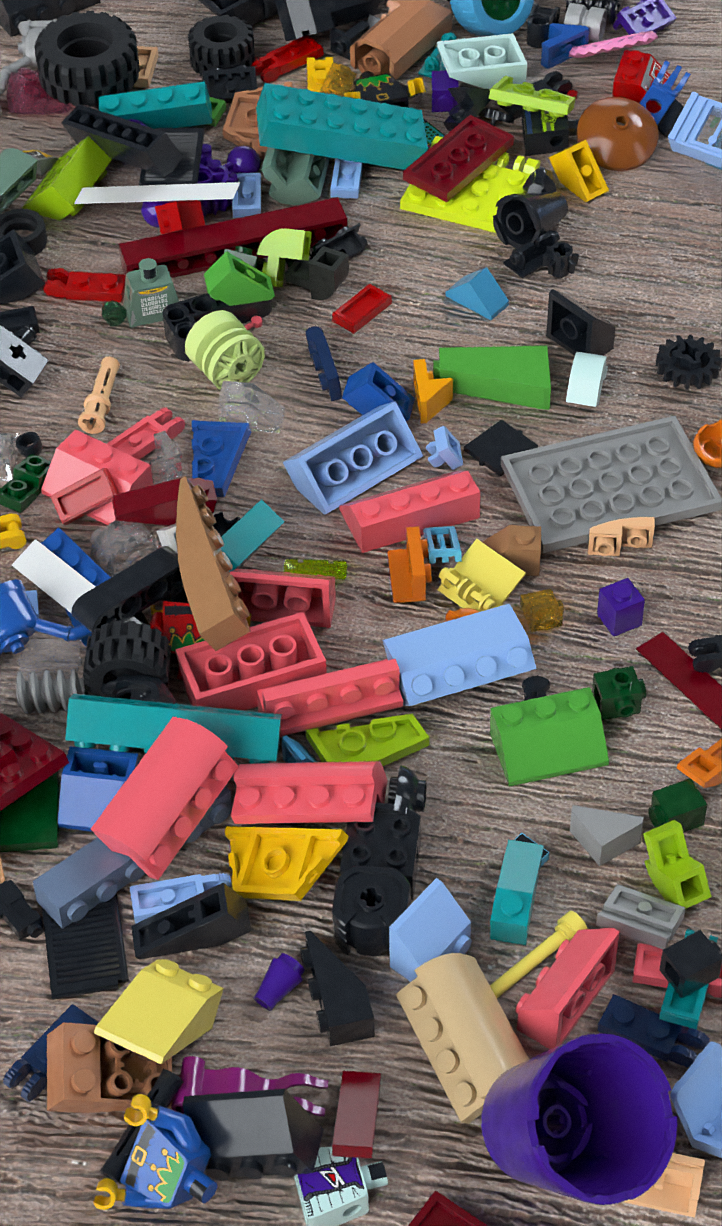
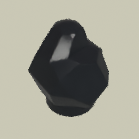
(540, 181)

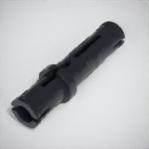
(160, 1094)

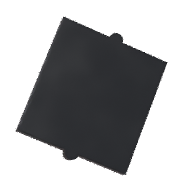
(497, 442)

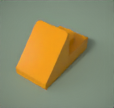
(430, 393)

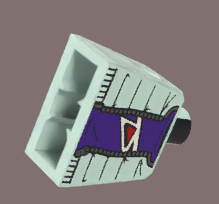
(337, 1188)

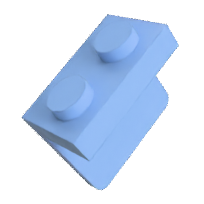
(699, 1100)

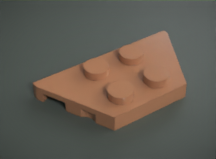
(241, 120)

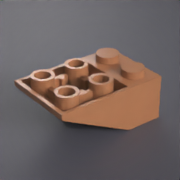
(95, 1073)

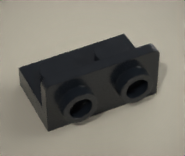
(226, 82)

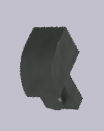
(321, 274)

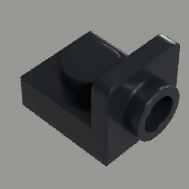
(341, 41)

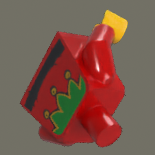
(178, 626)

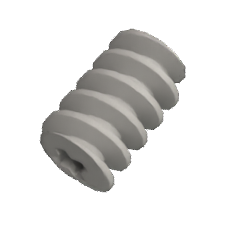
(48, 691)

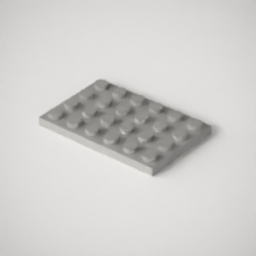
(608, 478)

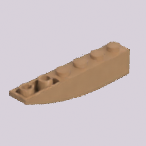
(205, 571)

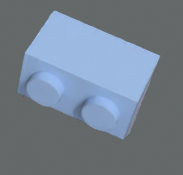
(427, 930)

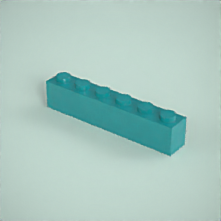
(139, 723)

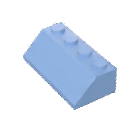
(354, 458)
(460, 654)

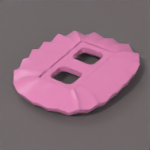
(613, 44)

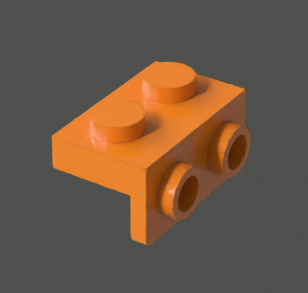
(408, 569)

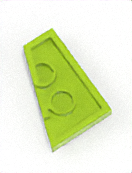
(508, 93)
(381, 740)

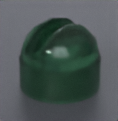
(113, 313)

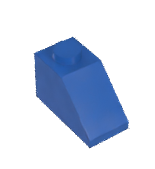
(373, 388)

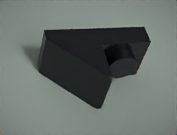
(470, 102)

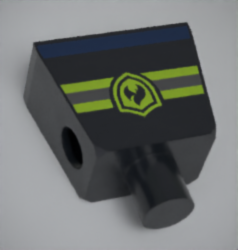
(545, 132)

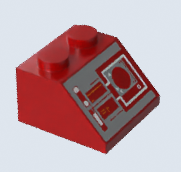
(636, 76)

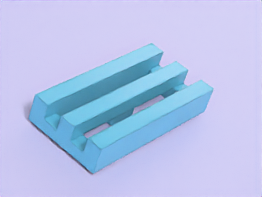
(442, 552)

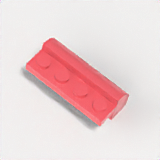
(333, 696)
(308, 792)
(166, 796)

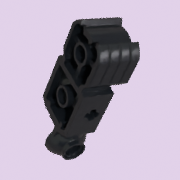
(379, 868)

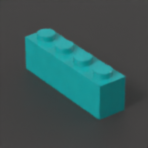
(162, 107)

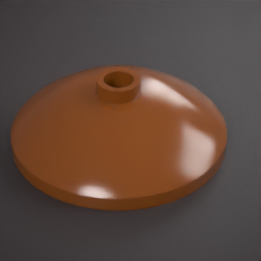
(617, 145)

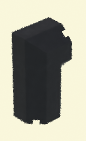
(315, 16)

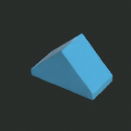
(479, 293)

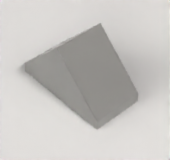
(605, 832)

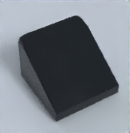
(670, 118)

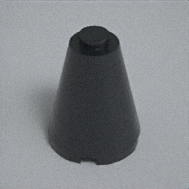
(528, 216)

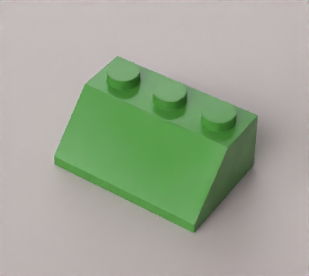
(549, 736)

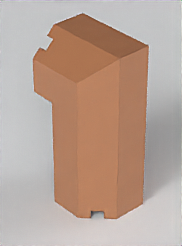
(400, 37)

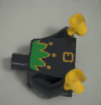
(385, 89)

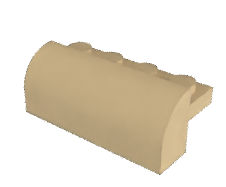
(461, 1029)

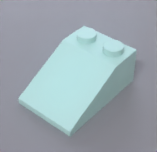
(484, 59)

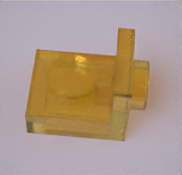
(338, 80)
(542, 610)

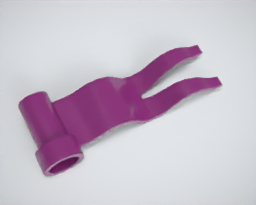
(235, 1079)

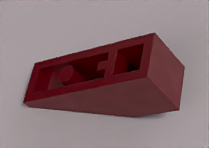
(157, 502)

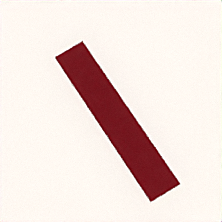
(679, 670)

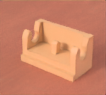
(677, 1187)

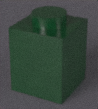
(678, 803)

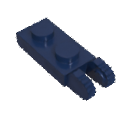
(323, 361)
(651, 1033)
(36, 1057)

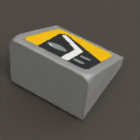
(44, 162)

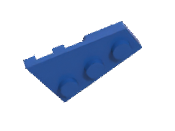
(218, 451)

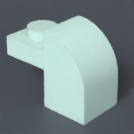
(586, 379)

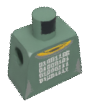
(148, 293)

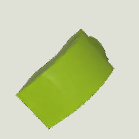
(282, 245)
(672, 869)

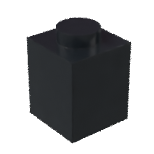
(691, 963)

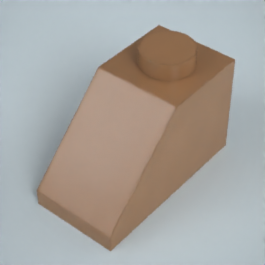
(519, 546)

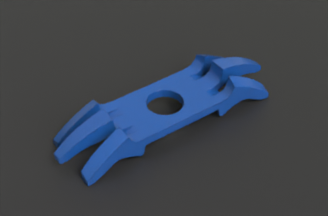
(663, 93)

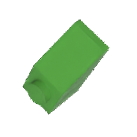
(237, 282)

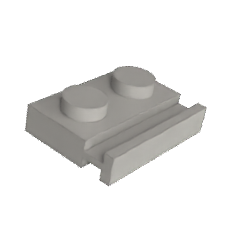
(641, 916)

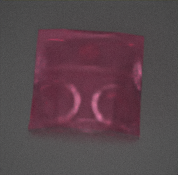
(28, 97)

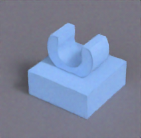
(444, 449)

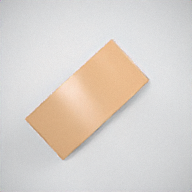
(610, 536)

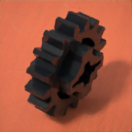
(688, 362)

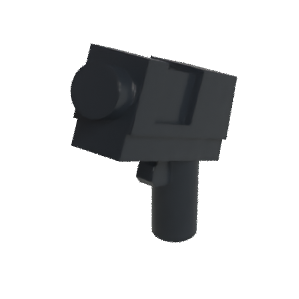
(18, 913)

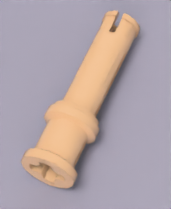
(107, 372)

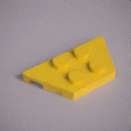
(280, 860)

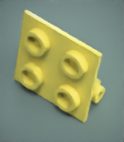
(481, 579)

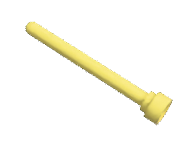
(566, 929)

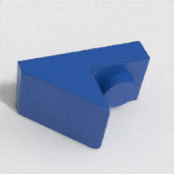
(560, 42)

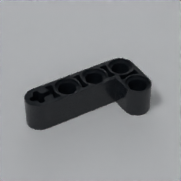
(182, 316)
(132, 590)

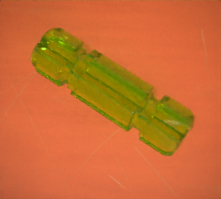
(317, 567)

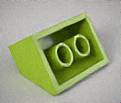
(66, 178)

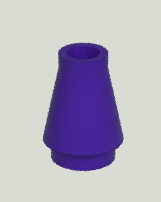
(280, 979)

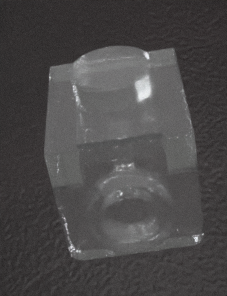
(168, 461)

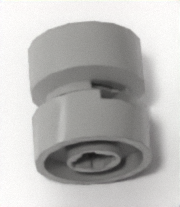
(594, 19)

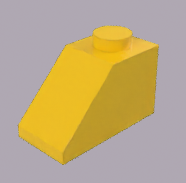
(579, 171)

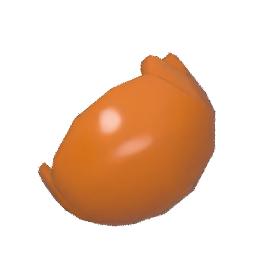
(708, 444)

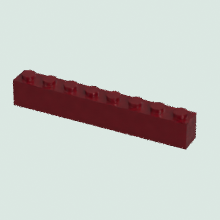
(200, 247)

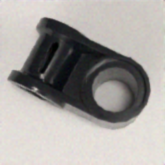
(538, 24)

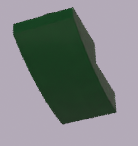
(26, 483)

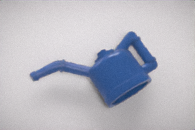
(20, 620)

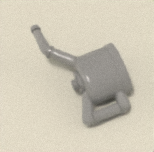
(30, 32)

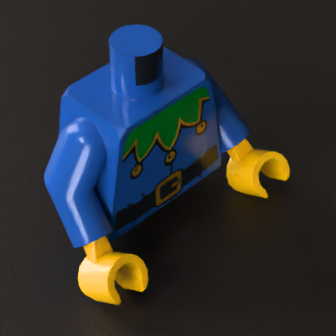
(163, 1164)

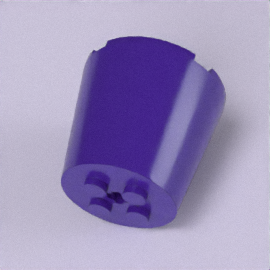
(583, 1120)

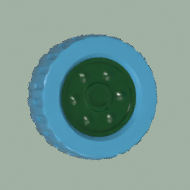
(491, 16)

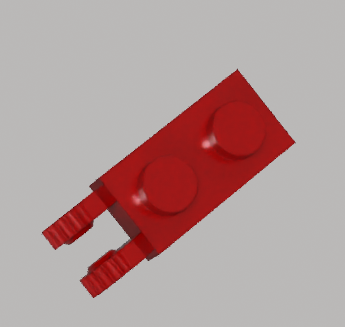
(287, 58)
(84, 285)

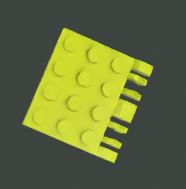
(477, 201)

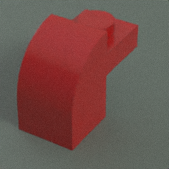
(179, 216)

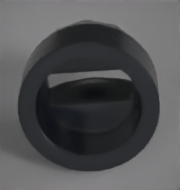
(28, 438)

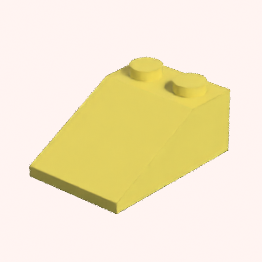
(161, 1011)

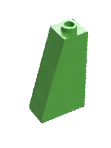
(498, 373)

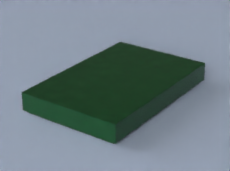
(32, 819)

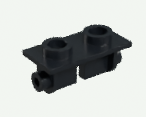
(345, 240)
(530, 256)

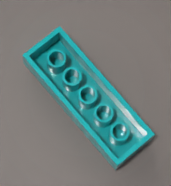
(340, 127)

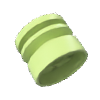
(224, 349)

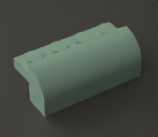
(16, 175)
(294, 176)

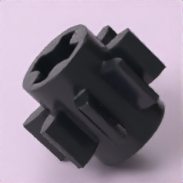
(560, 259)

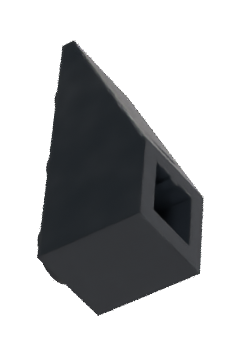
(341, 995)

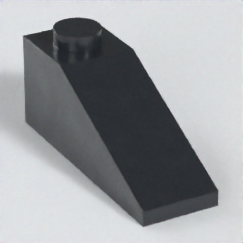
(193, 924)

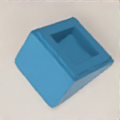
(295, 752)

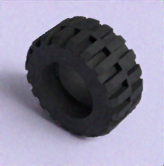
(86, 57)

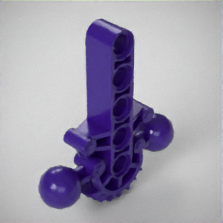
(239, 160)

